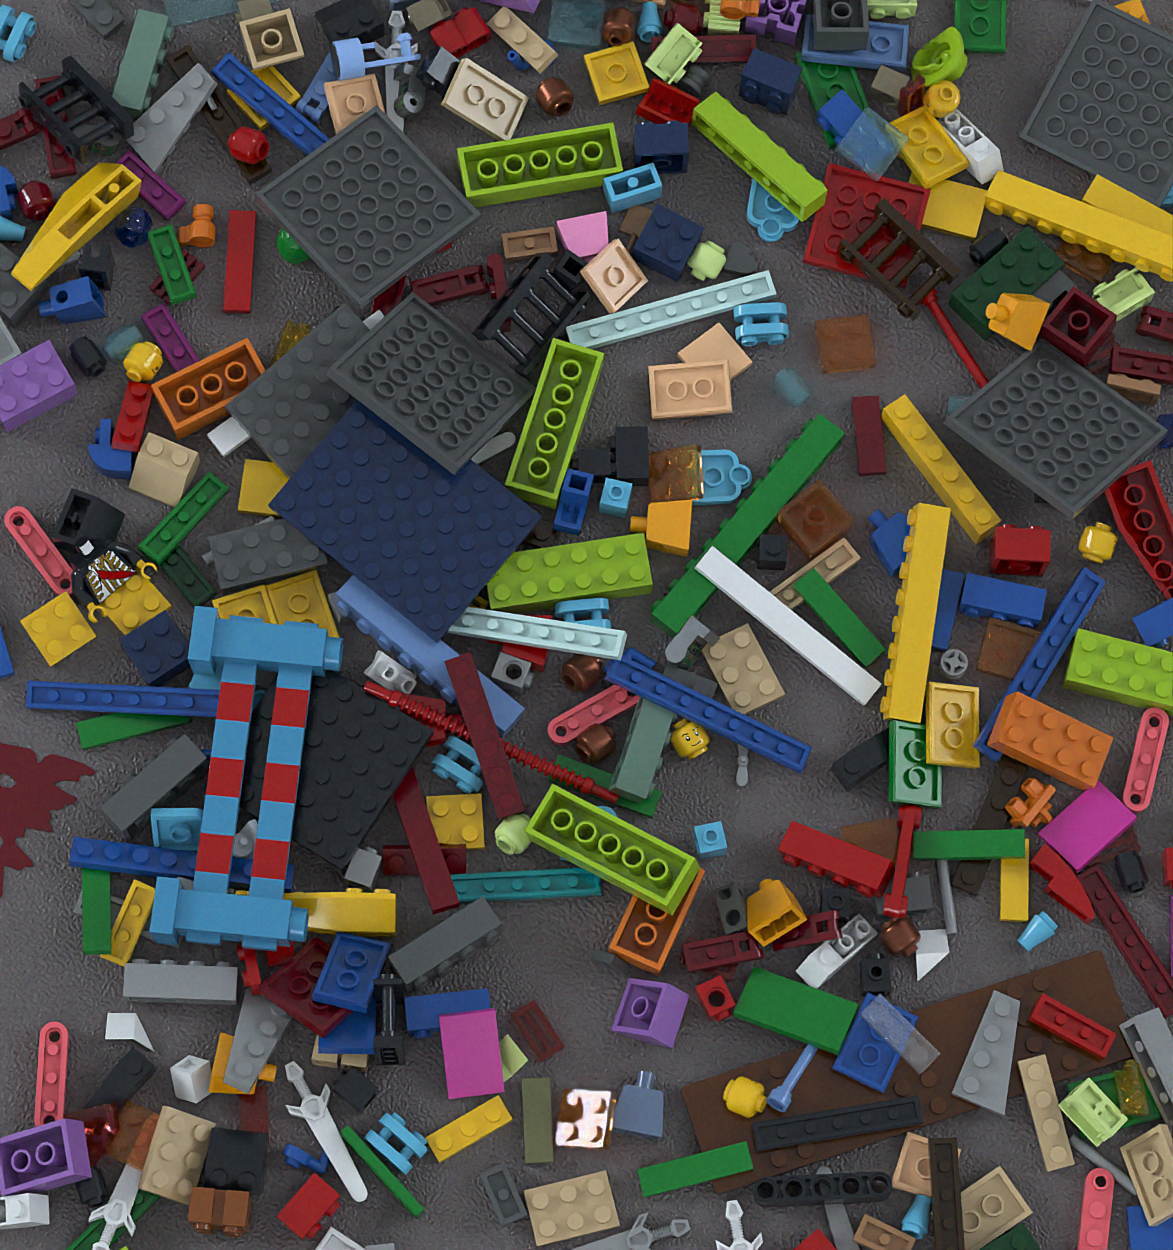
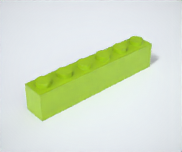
(759, 156)

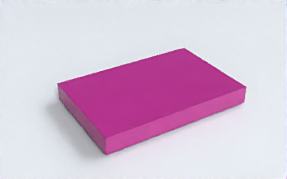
(1087, 826)
(471, 1053)

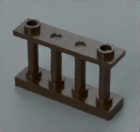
(923, 253)

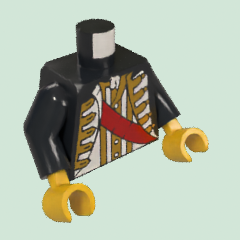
(101, 570)

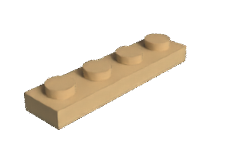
(828, 564)
(1045, 1112)

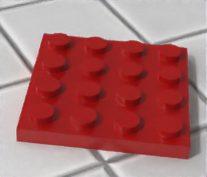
(849, 212)

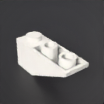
(977, 148)
(836, 953)
(24, 1210)

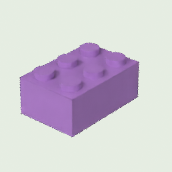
(33, 385)
(44, 1158)

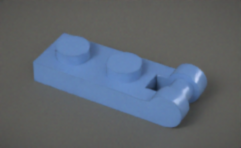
(316, 93)

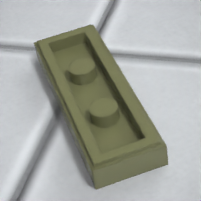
(537, 1120)

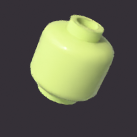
(706, 260)
(511, 834)

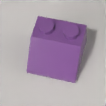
(650, 1012)

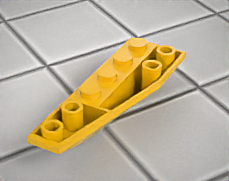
(77, 219)
(348, 911)

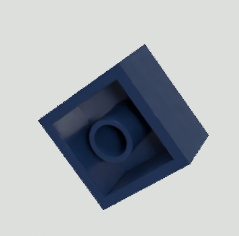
(770, 82)
(663, 144)
(667, 242)
(157, 650)

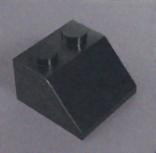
(351, 20)
(236, 1160)

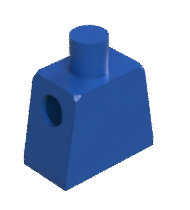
(74, 301)
(889, 539)

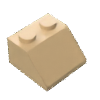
(271, 39)
(164, 470)

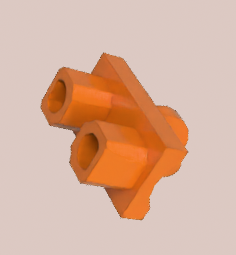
(1034, 808)

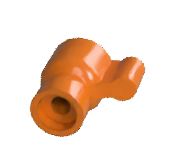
(739, 8)
(201, 231)

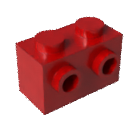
(309, 1208)

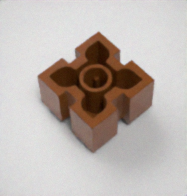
(220, 1210)

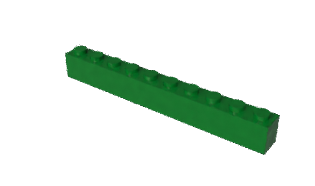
(753, 517)

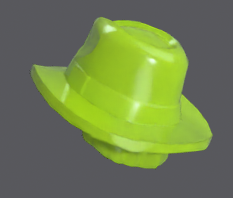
(941, 58)

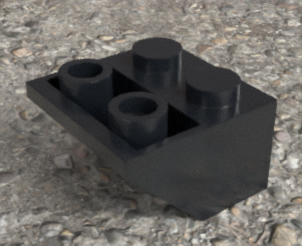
(87, 517)

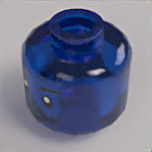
(133, 226)

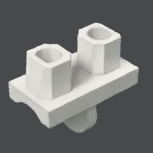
(391, 674)
(245, 841)

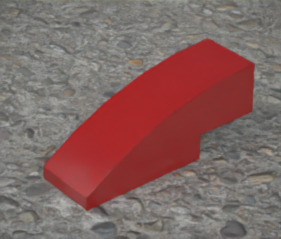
(1063, 883)

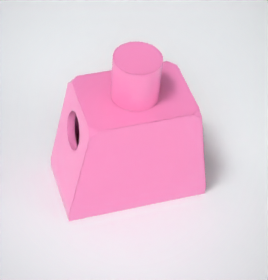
(584, 235)

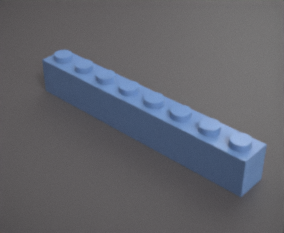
(417, 649)

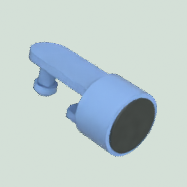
(349, 59)

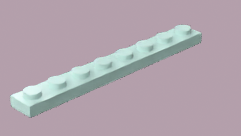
(672, 311)
(540, 633)

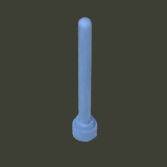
(781, 1096)

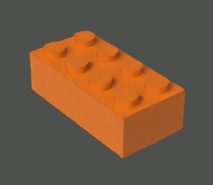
(202, 390)
(1050, 741)
(649, 933)

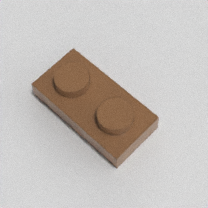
(527, 243)
(1135, 390)
(880, 1236)

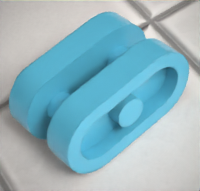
(23, 26)
(772, 332)
(582, 608)
(447, 767)
(394, 1126)

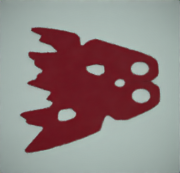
(31, 798)

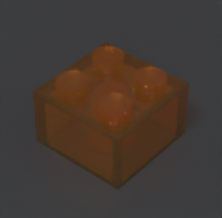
(814, 520)

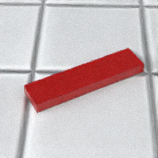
(239, 261)

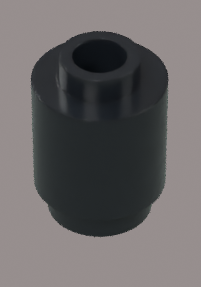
(987, 246)
(88, 357)
(1131, 871)
(93, 1189)

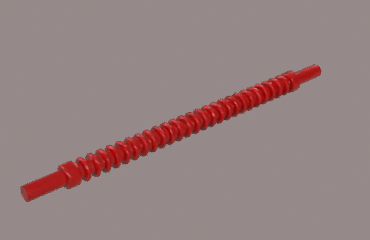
(396, 699)

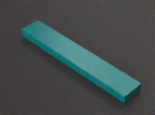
(526, 885)

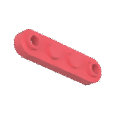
(39, 549)
(597, 709)
(1145, 759)
(51, 1074)
(1096, 1211)

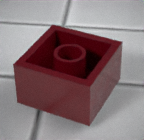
(1078, 326)

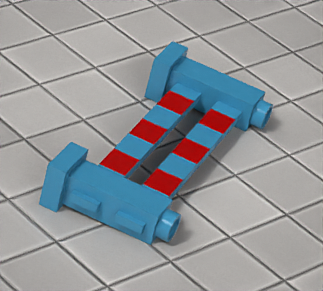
(208, 910)

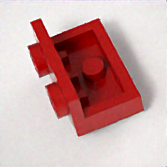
(666, 104)

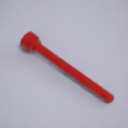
(931, 302)

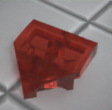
(100, 1128)

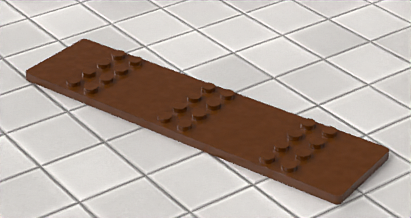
(950, 1027)

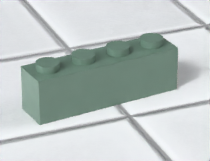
(141, 62)
(642, 751)

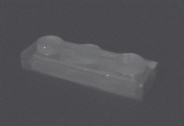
(900, 1034)

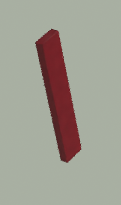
(425, 846)
(1129, 939)

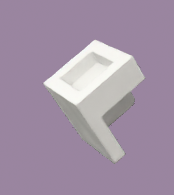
(191, 1078)

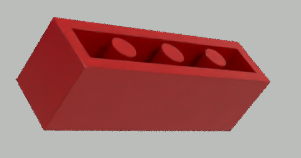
(836, 860)

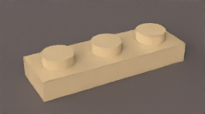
(522, 39)

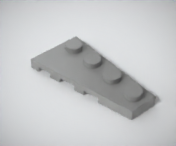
(171, 116)
(255, 1039)
(989, 1060)

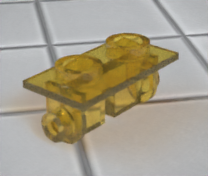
(290, 337)
(1131, 1089)

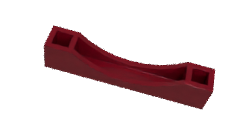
(484, 735)

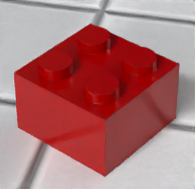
(1019, 551)

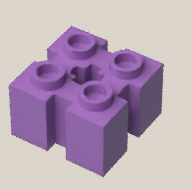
(781, 22)

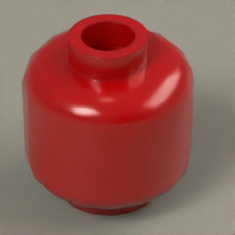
(248, 145)

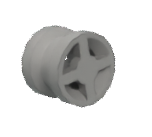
(955, 659)

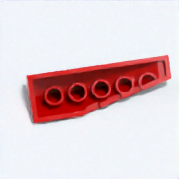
(1145, 522)

